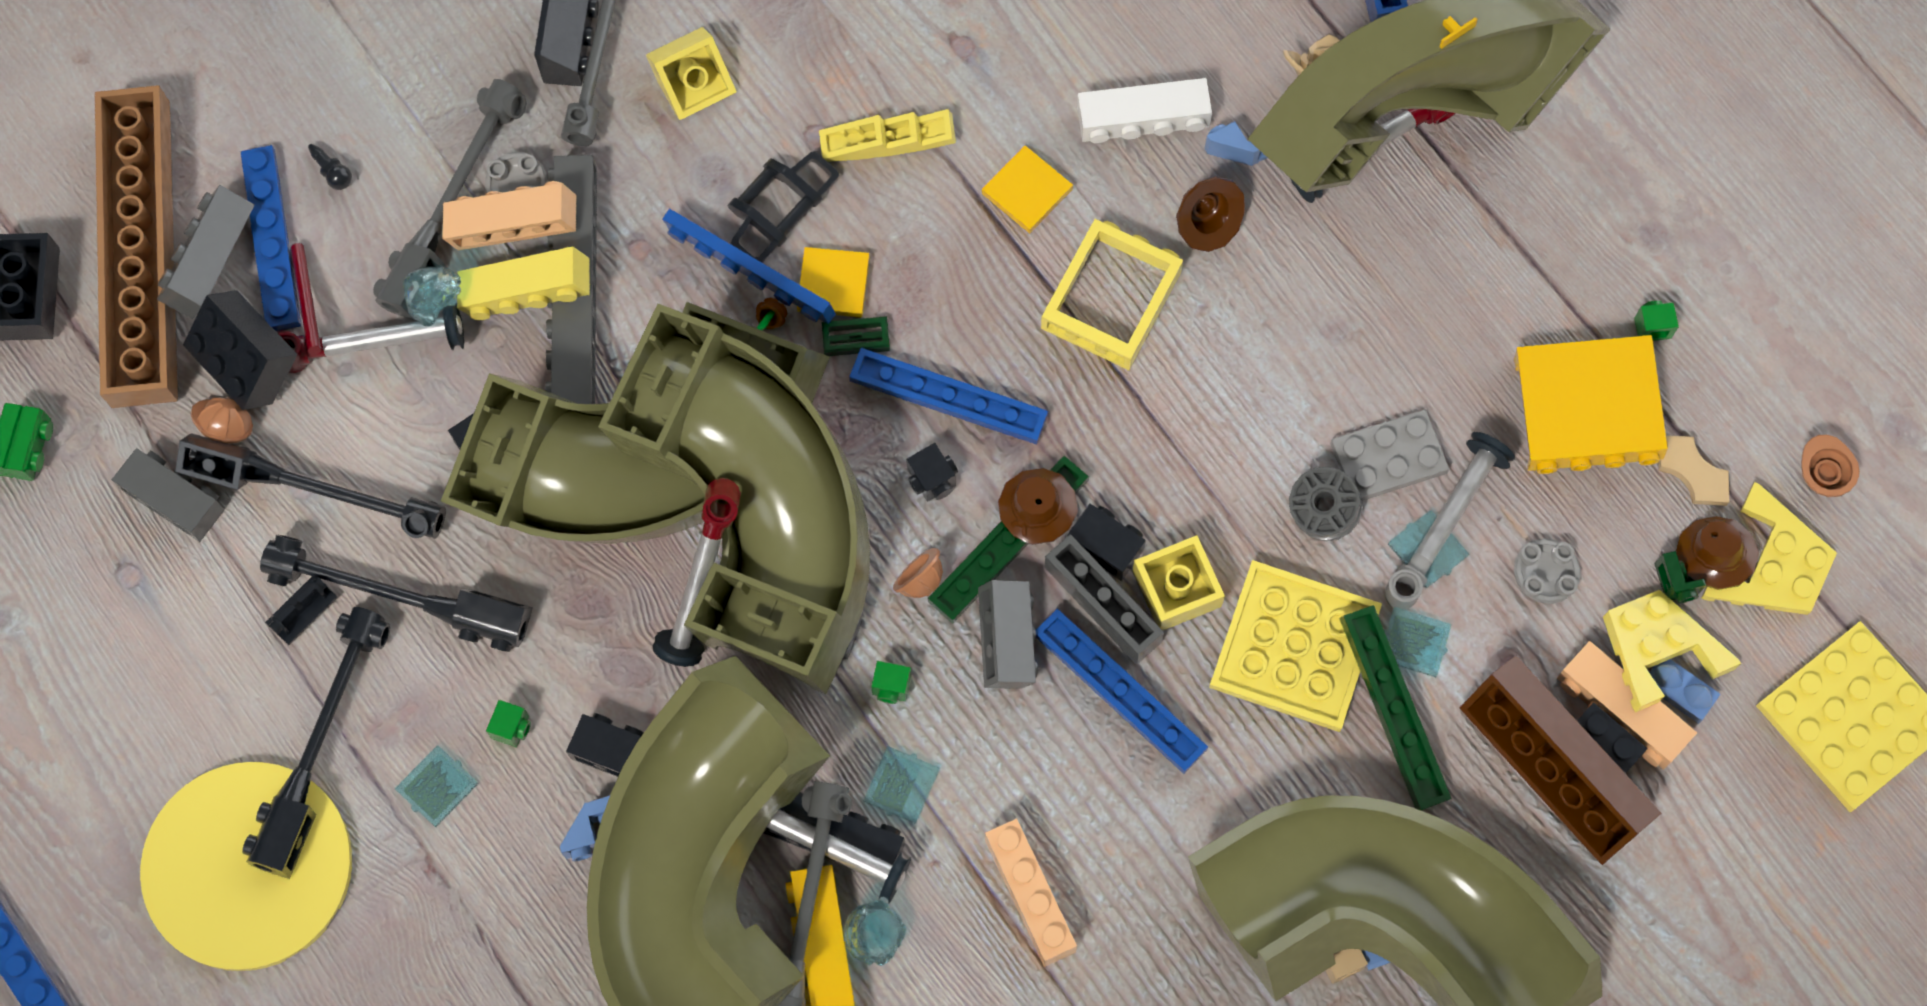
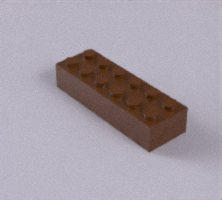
(1559, 760)

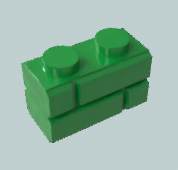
(22, 440)

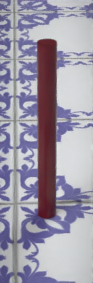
(305, 298)

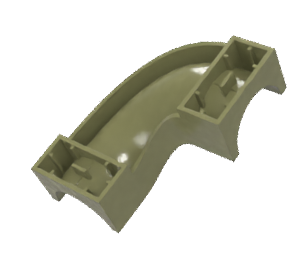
(1496, 71)
(556, 476)

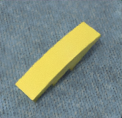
(887, 137)

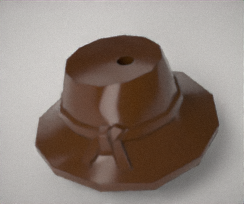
(1211, 214)
(1037, 522)
(1718, 560)

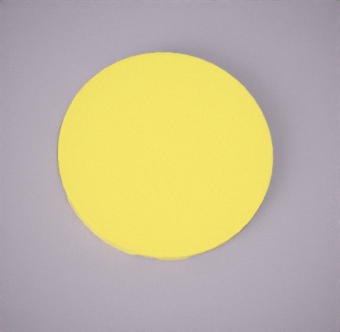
(217, 903)

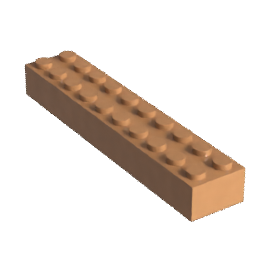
(134, 246)

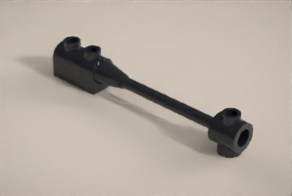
(237, 466)
(472, 613)
(288, 818)

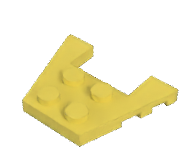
(1789, 566)
(1654, 632)

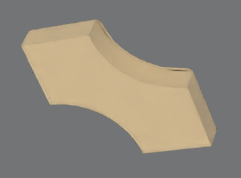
(1705, 482)

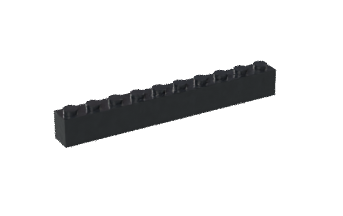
(608, 747)

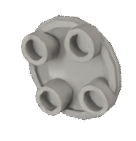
(514, 171)
(1547, 570)

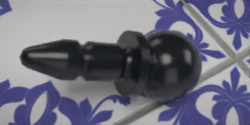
(336, 174)

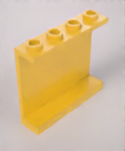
(1591, 404)

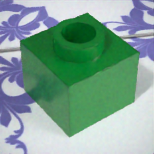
(1656, 320)
(891, 682)
(509, 724)

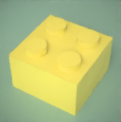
(1178, 583)

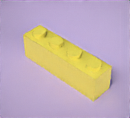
(524, 283)

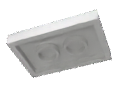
(1391, 455)

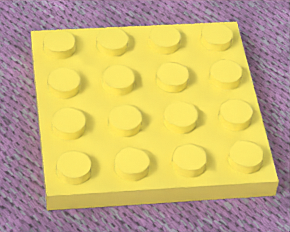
(1291, 647)
(1852, 716)

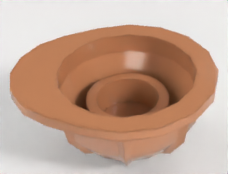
(222, 420)
(1829, 466)
(921, 575)

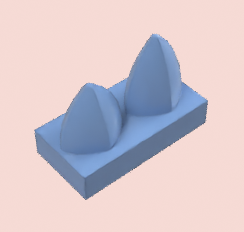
(1684, 690)

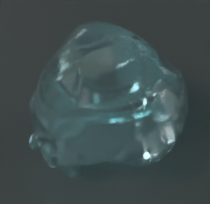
(429, 292)
(874, 933)

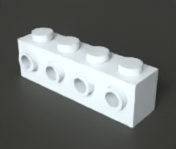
(1144, 110)

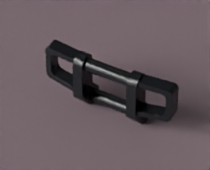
(810, 197)

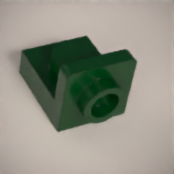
(1673, 576)

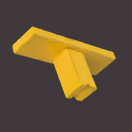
(1455, 30)

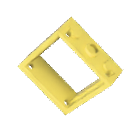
(1090, 337)

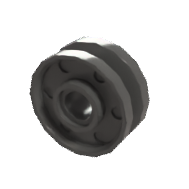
(1323, 483)

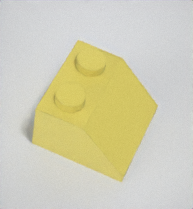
(691, 73)

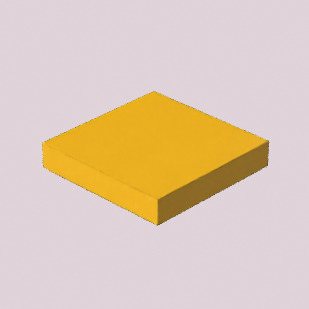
(1027, 189)
(837, 278)

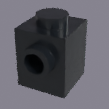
(931, 473)

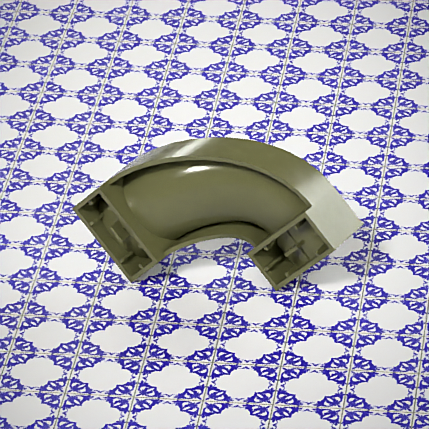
(800, 540)
(679, 841)
(1395, 885)

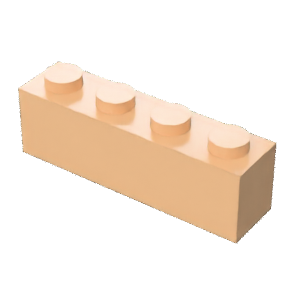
(509, 216)
(1600, 680)
(1030, 892)

